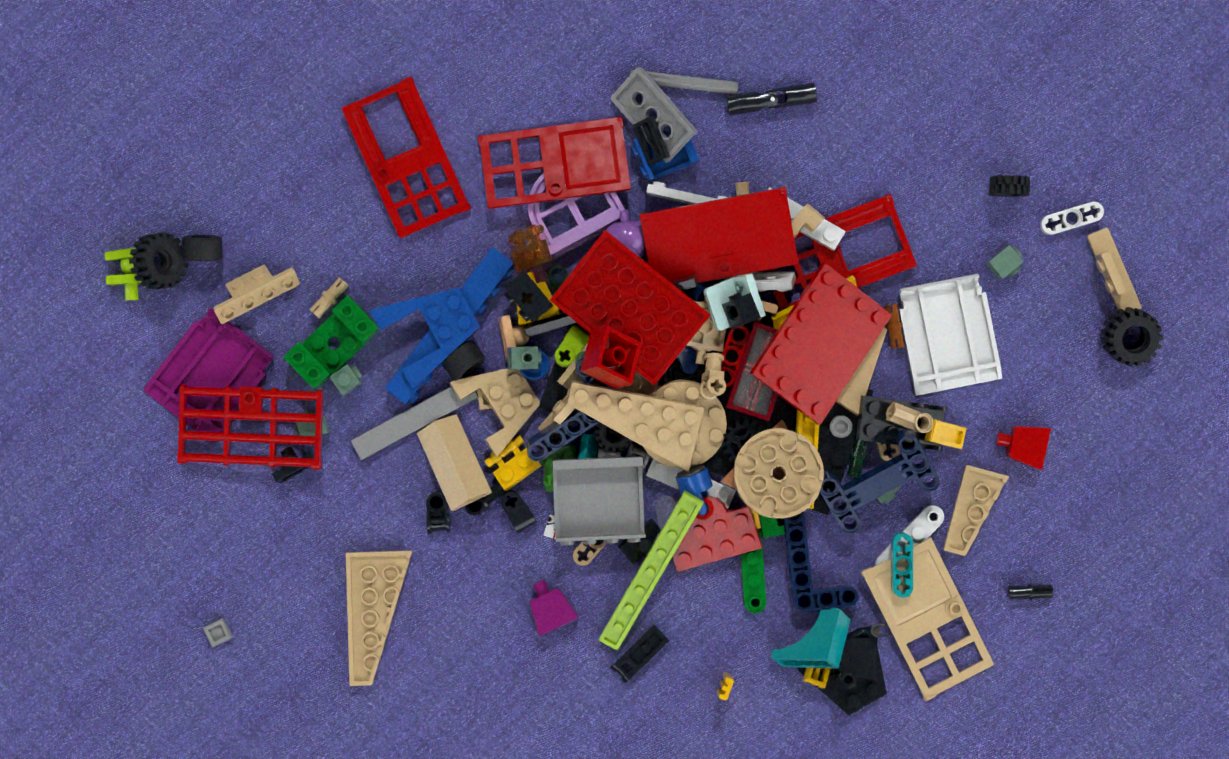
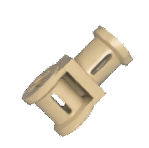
(712, 377)

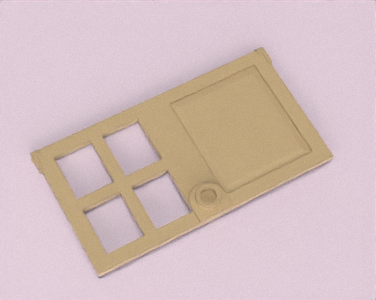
(923, 611)

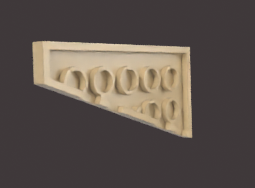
(372, 596)

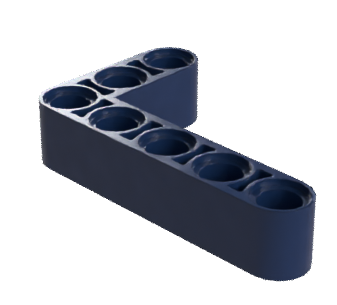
(567, 433)
(804, 567)

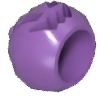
(629, 233)

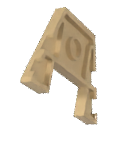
(508, 397)

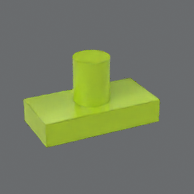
(129, 282)

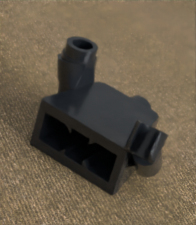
(859, 655)

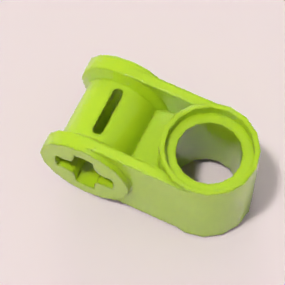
(573, 343)

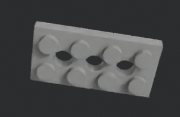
(653, 98)

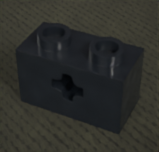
(524, 284)

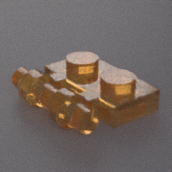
(529, 255)

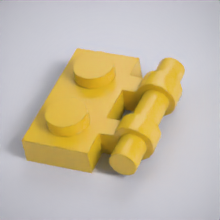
(516, 468)

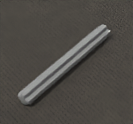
(693, 83)

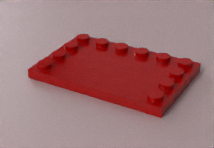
(632, 297)
(820, 343)

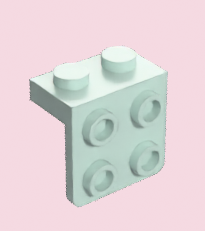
(719, 293)

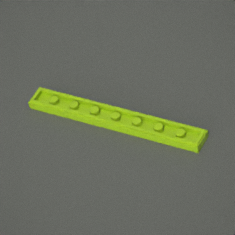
(651, 570)

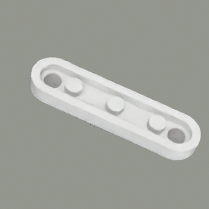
(919, 529)

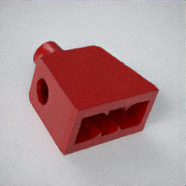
(1025, 444)

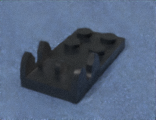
(875, 428)

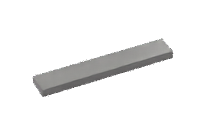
(409, 422)

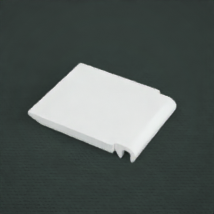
(948, 334)

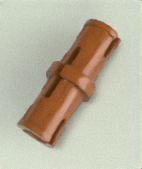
(894, 327)

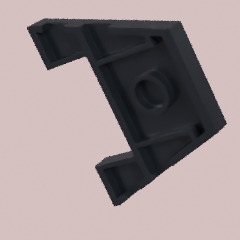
(857, 697)

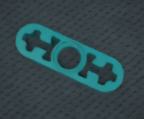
(909, 570)

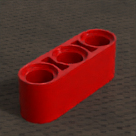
(739, 348)

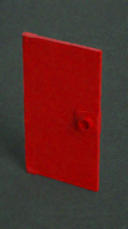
(721, 236)

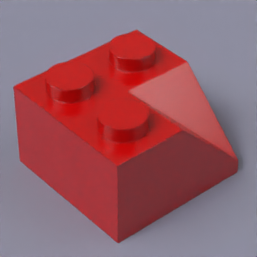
(611, 357)

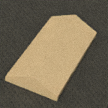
(454, 462)

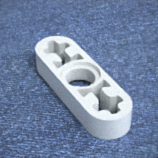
(1088, 219)

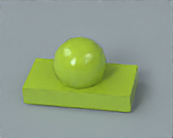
(123, 255)

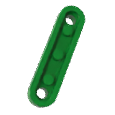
(753, 578)

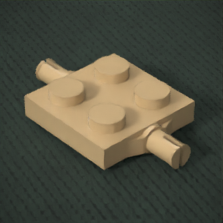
(707, 338)

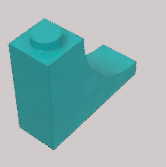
(821, 645)

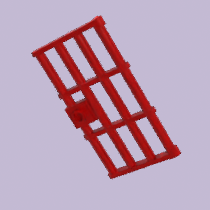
(250, 409)

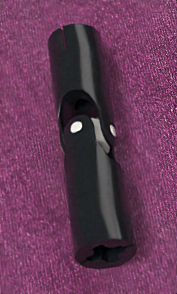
(756, 101)

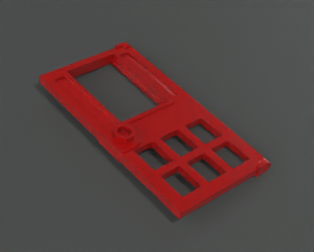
(408, 163)
(866, 273)

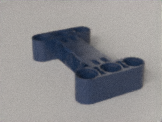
(879, 481)

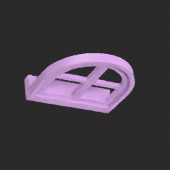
(580, 234)

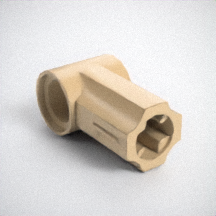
(908, 418)

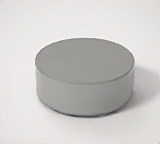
(840, 426)

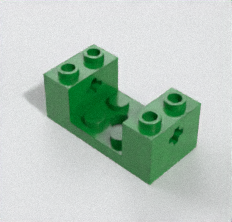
(315, 358)

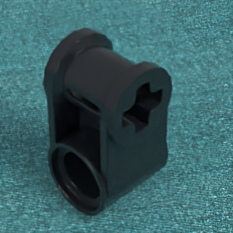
(519, 514)
(437, 515)

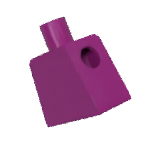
(550, 608)

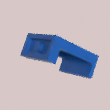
(685, 157)

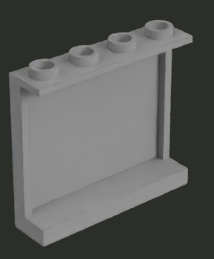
(598, 499)

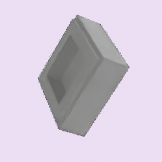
(217, 632)

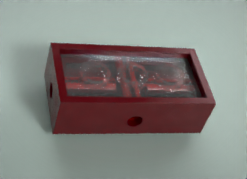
(747, 392)

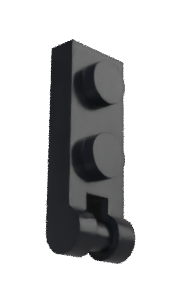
(640, 653)

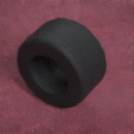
(202, 247)
(463, 361)

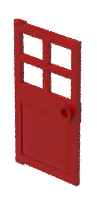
(575, 161)

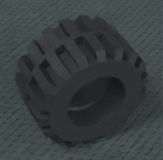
(1143, 348)

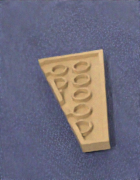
(651, 421)

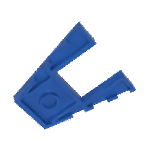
(448, 319)

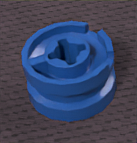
(541, 371)

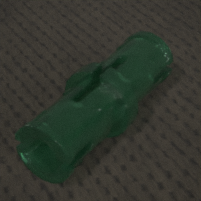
(857, 459)

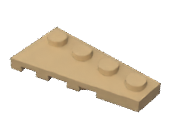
(861, 379)
(972, 505)

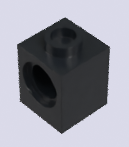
(740, 310)

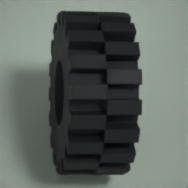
(171, 256)

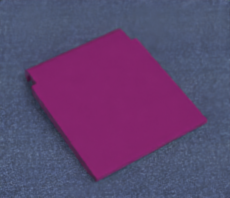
(209, 357)

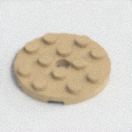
(712, 423)
(800, 482)

